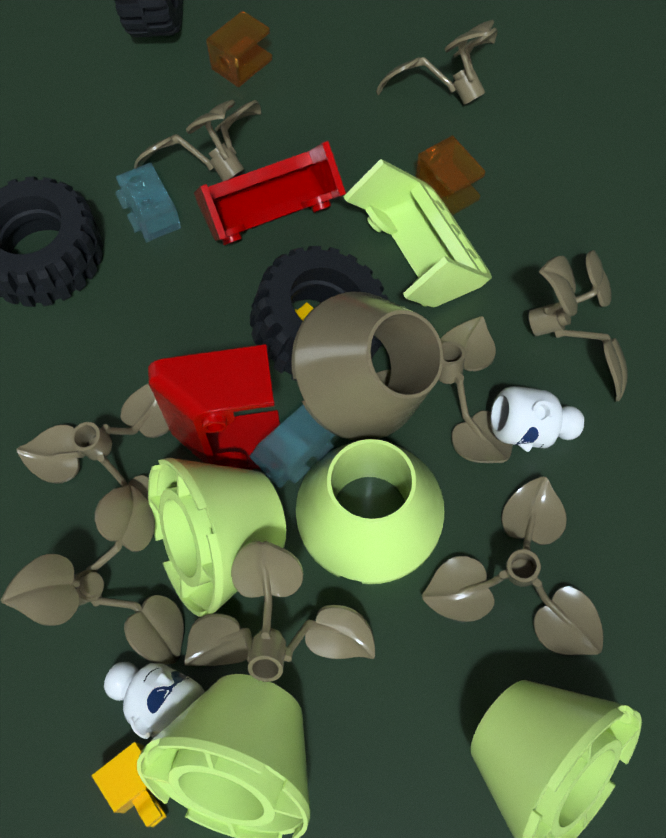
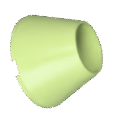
(205, 520)
(365, 547)
(552, 756)
(234, 760)

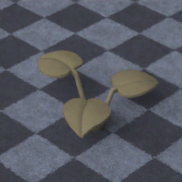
(466, 81)
(223, 157)
(558, 315)
(472, 349)
(57, 450)
(269, 571)
(460, 588)
(51, 592)

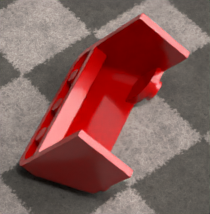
(270, 193)
(203, 393)

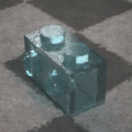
(148, 202)
(291, 446)

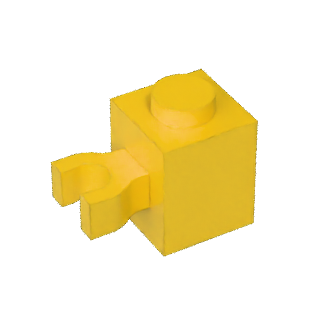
(125, 789)

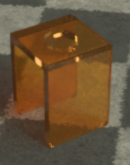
(238, 49)
(450, 173)

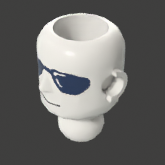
(533, 418)
(151, 695)

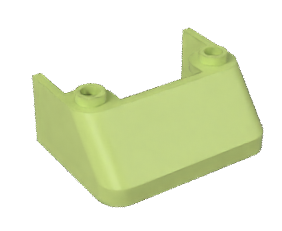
(423, 231)

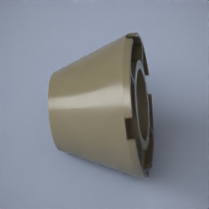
(337, 369)

